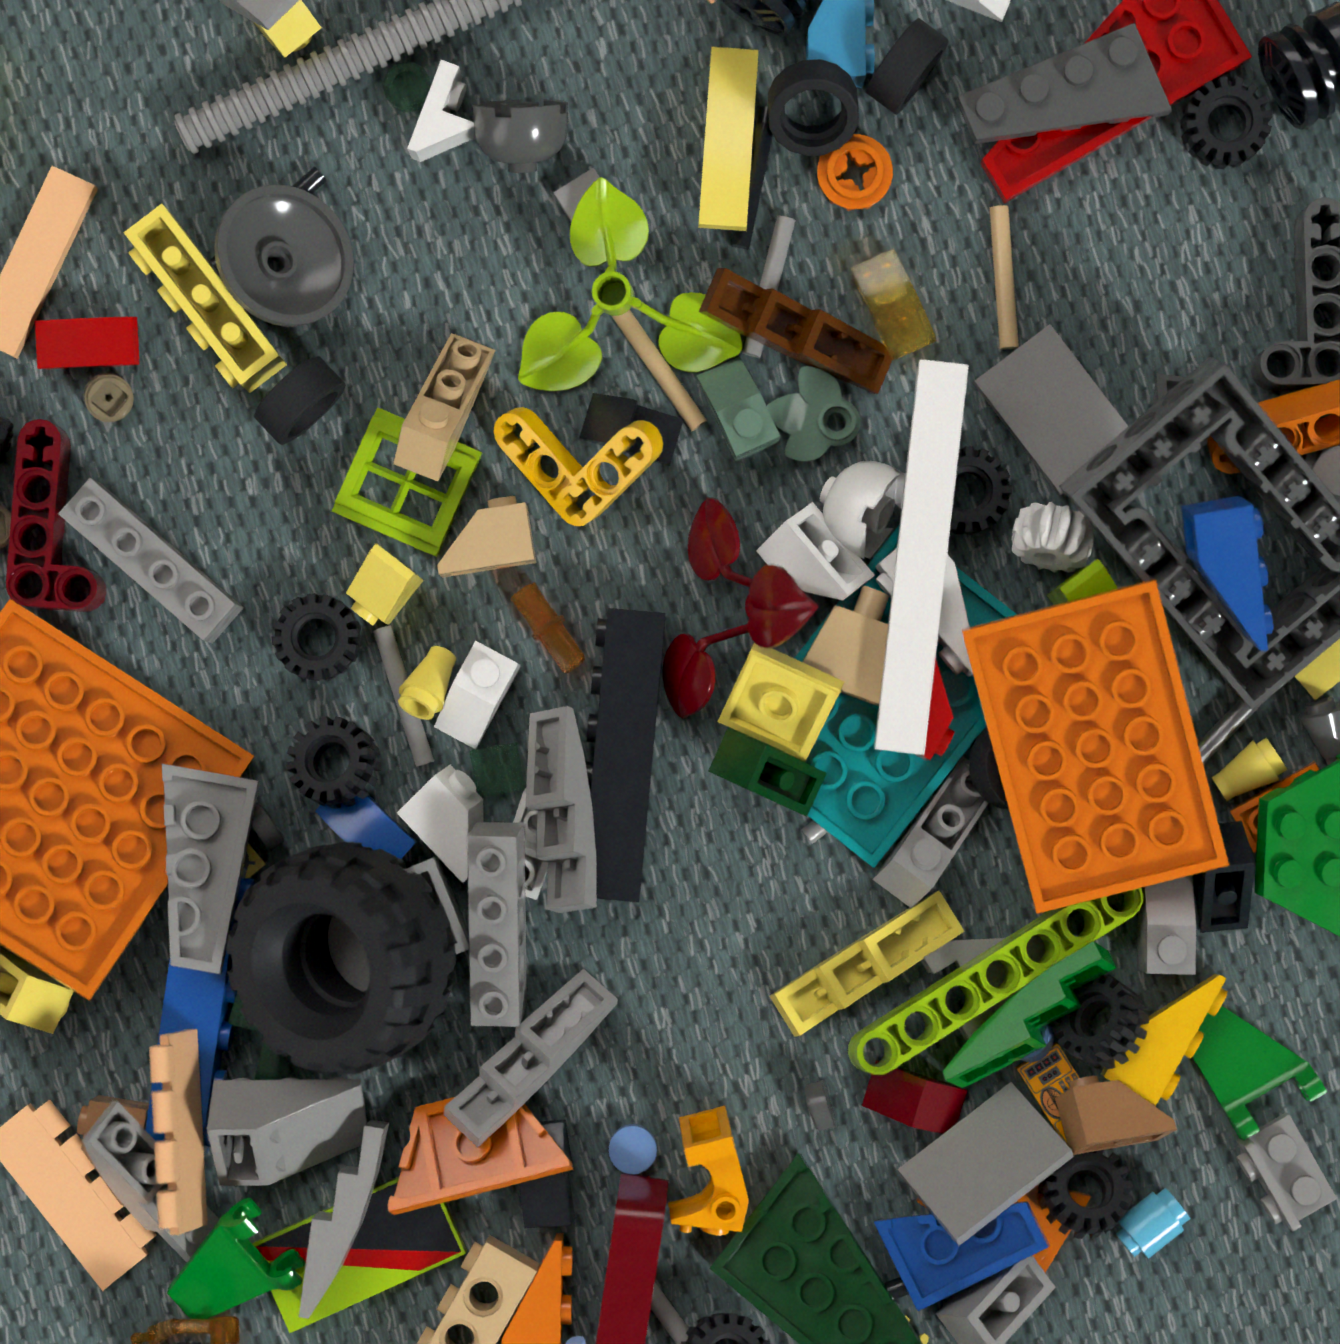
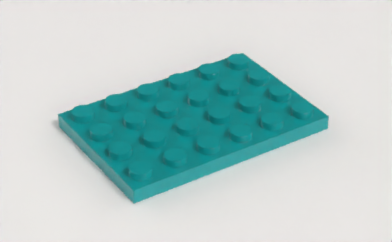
(875, 792)

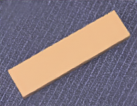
(40, 254)

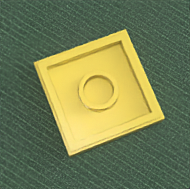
(780, 701)

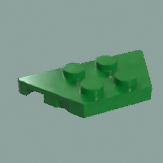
(1302, 847)

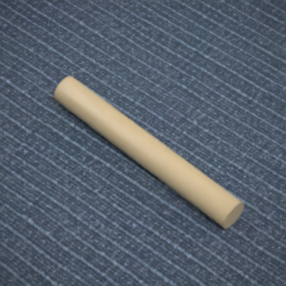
(1004, 277)
(660, 370)

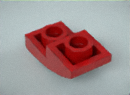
(87, 342)

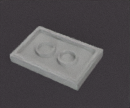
(1050, 406)
(985, 1163)

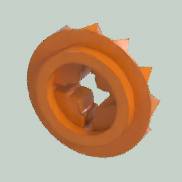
(875, 183)

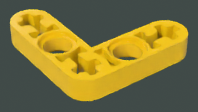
(573, 478)

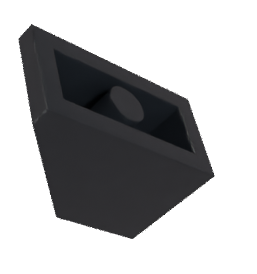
(1226, 892)

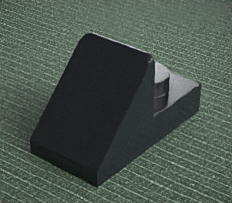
(612, 413)

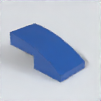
(367, 825)

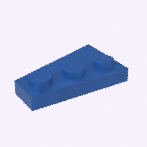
(937, 1267)

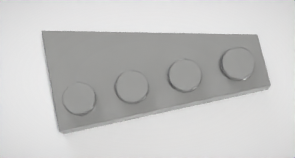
(206, 843)

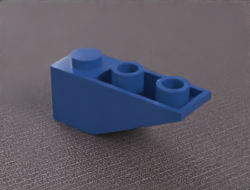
(1225, 551)

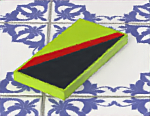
(382, 1255)

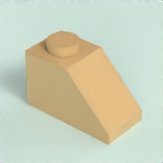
(491, 540)

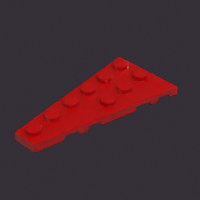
(1187, 46)

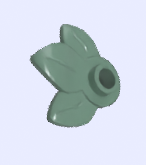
(806, 415)

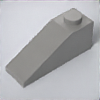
(1167, 928)

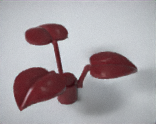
(773, 606)

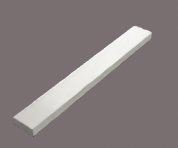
(921, 557)

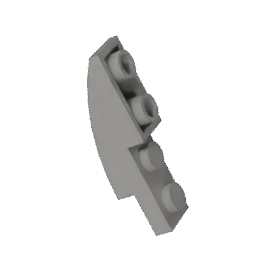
(126, 1162)

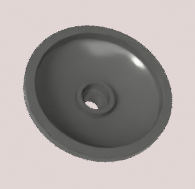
(301, 238)

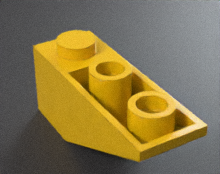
(1169, 1037)

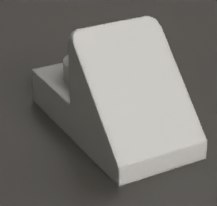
(436, 127)

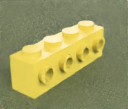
(199, 290)

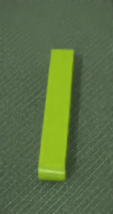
(972, 980)

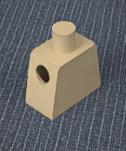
(854, 646)

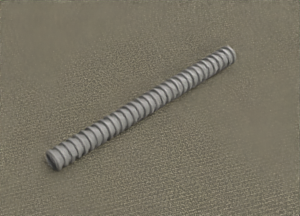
(330, 68)

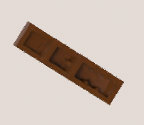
(796, 330)

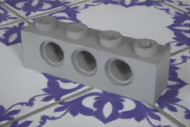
(151, 560)
(497, 924)

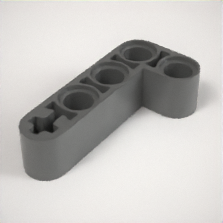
(1310, 294)

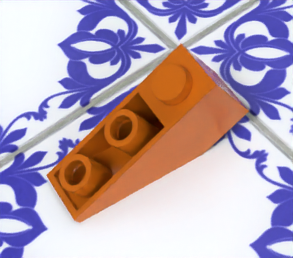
(543, 1305)

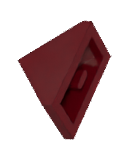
(915, 1099)

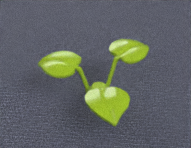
(603, 230)

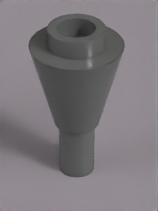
(1323, 726)

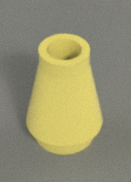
(427, 685)
(1250, 769)

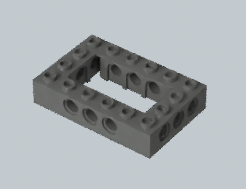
(1105, 492)

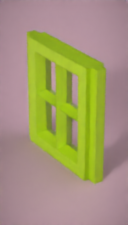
(389, 520)

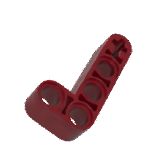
(28, 515)
(632, 1260)

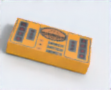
(1047, 1081)

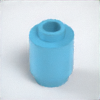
(1152, 1223)

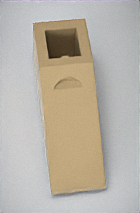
(442, 407)

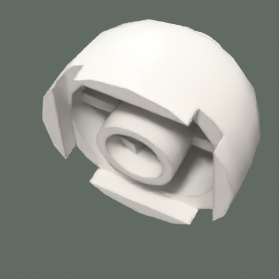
(861, 505)

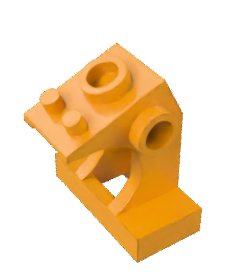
(724, 1200)

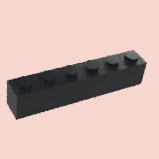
(623, 746)

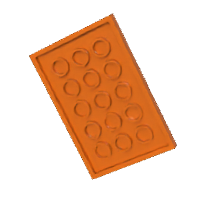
(1095, 746)

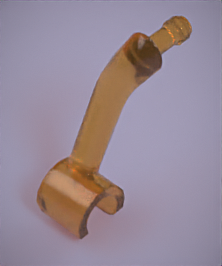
(221, 1330)

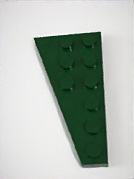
(809, 1270)

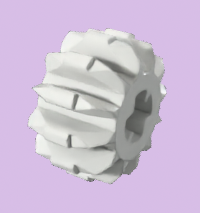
(1052, 537)

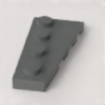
(1081, 87)

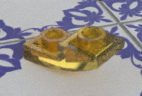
(893, 304)

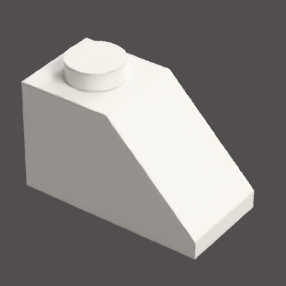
(815, 556)
(476, 694)
(444, 816)

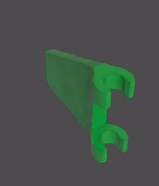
(1246, 1064)
(230, 1268)

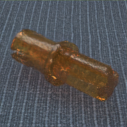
(548, 627)

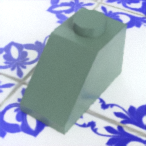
(738, 409)

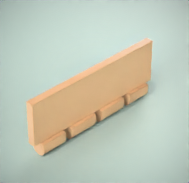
(179, 1116)
(65, 1195)

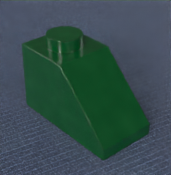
(767, 771)

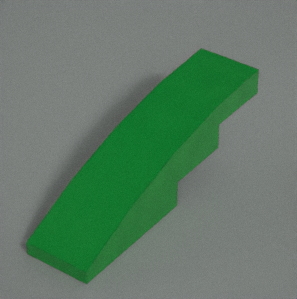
(1015, 1026)

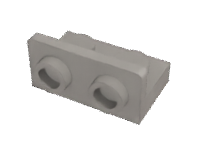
(1285, 1171)

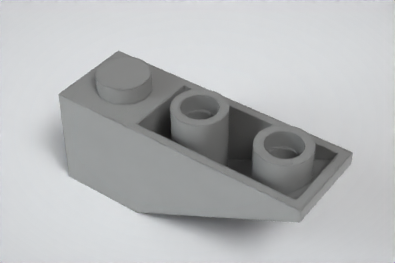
(933, 837)

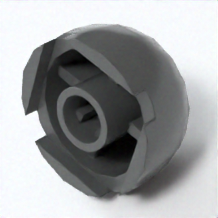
(520, 131)

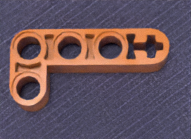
(1301, 421)

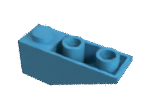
(840, 36)

